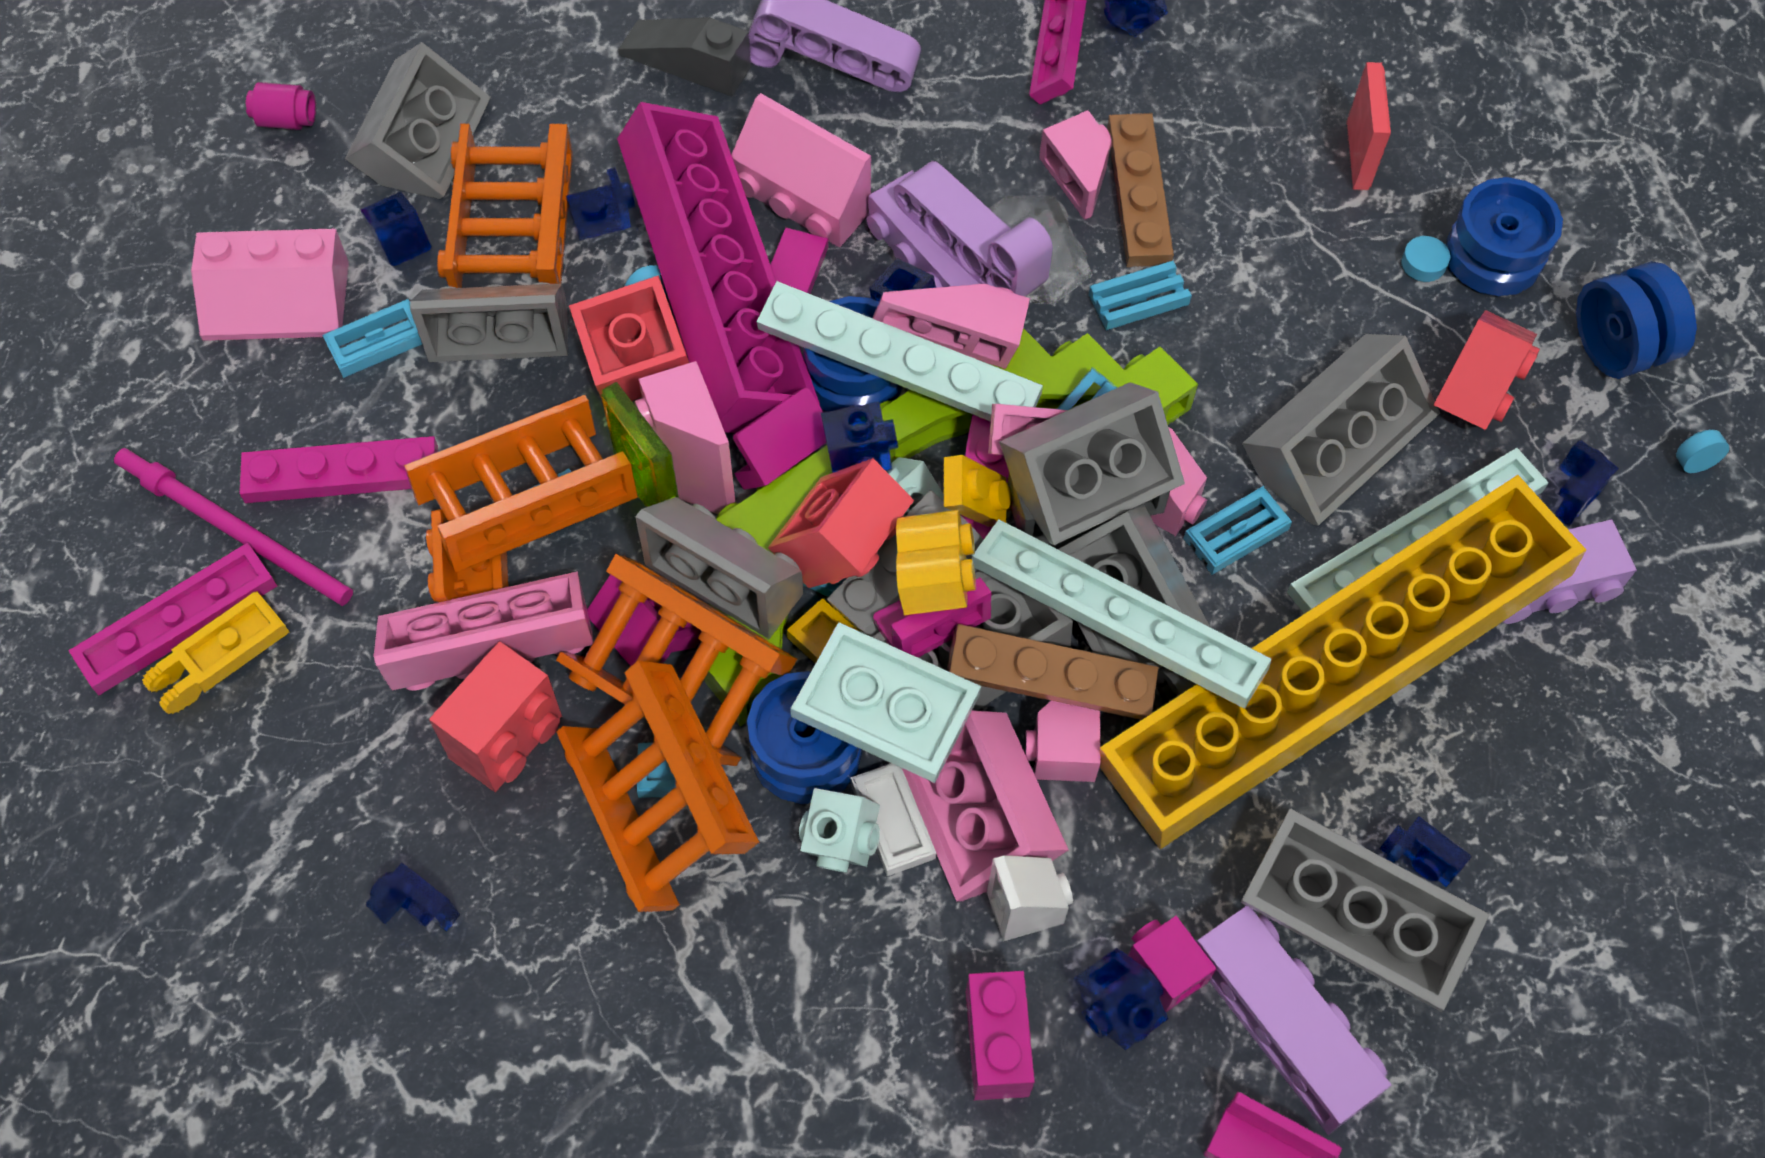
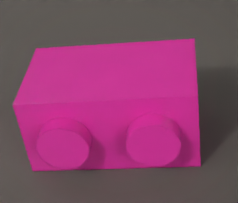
(999, 1035)

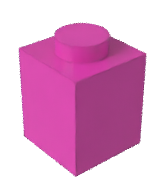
(1173, 959)

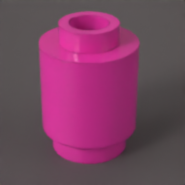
(281, 106)

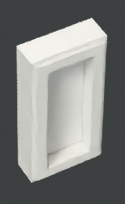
(903, 833)

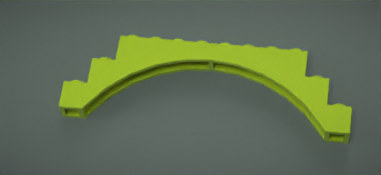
(926, 421)

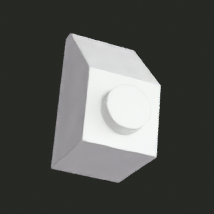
(1027, 895)

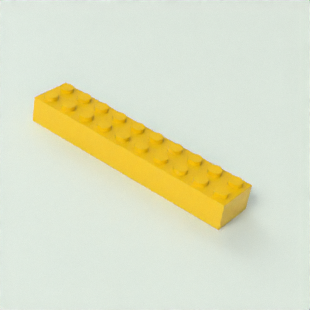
(1343, 660)

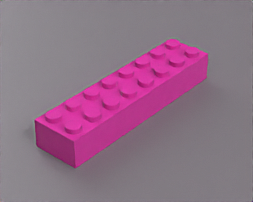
(710, 260)

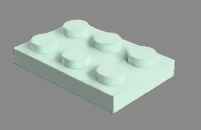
(886, 702)

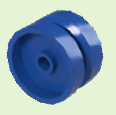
(1503, 236)
(1636, 319)
(843, 385)
(791, 754)

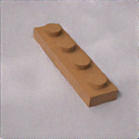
(1140, 190)
(1053, 672)

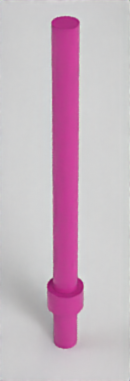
(163, 481)

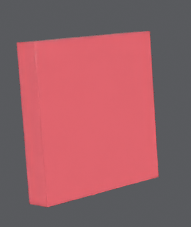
(1368, 126)

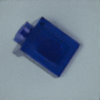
(602, 208)
(397, 228)
(1588, 475)
(1429, 851)
(414, 895)

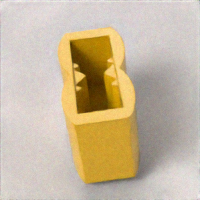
(933, 562)

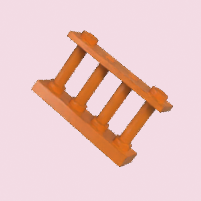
(547, 227)
(531, 513)
(676, 610)
(698, 777)

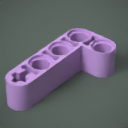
(834, 38)
(973, 233)

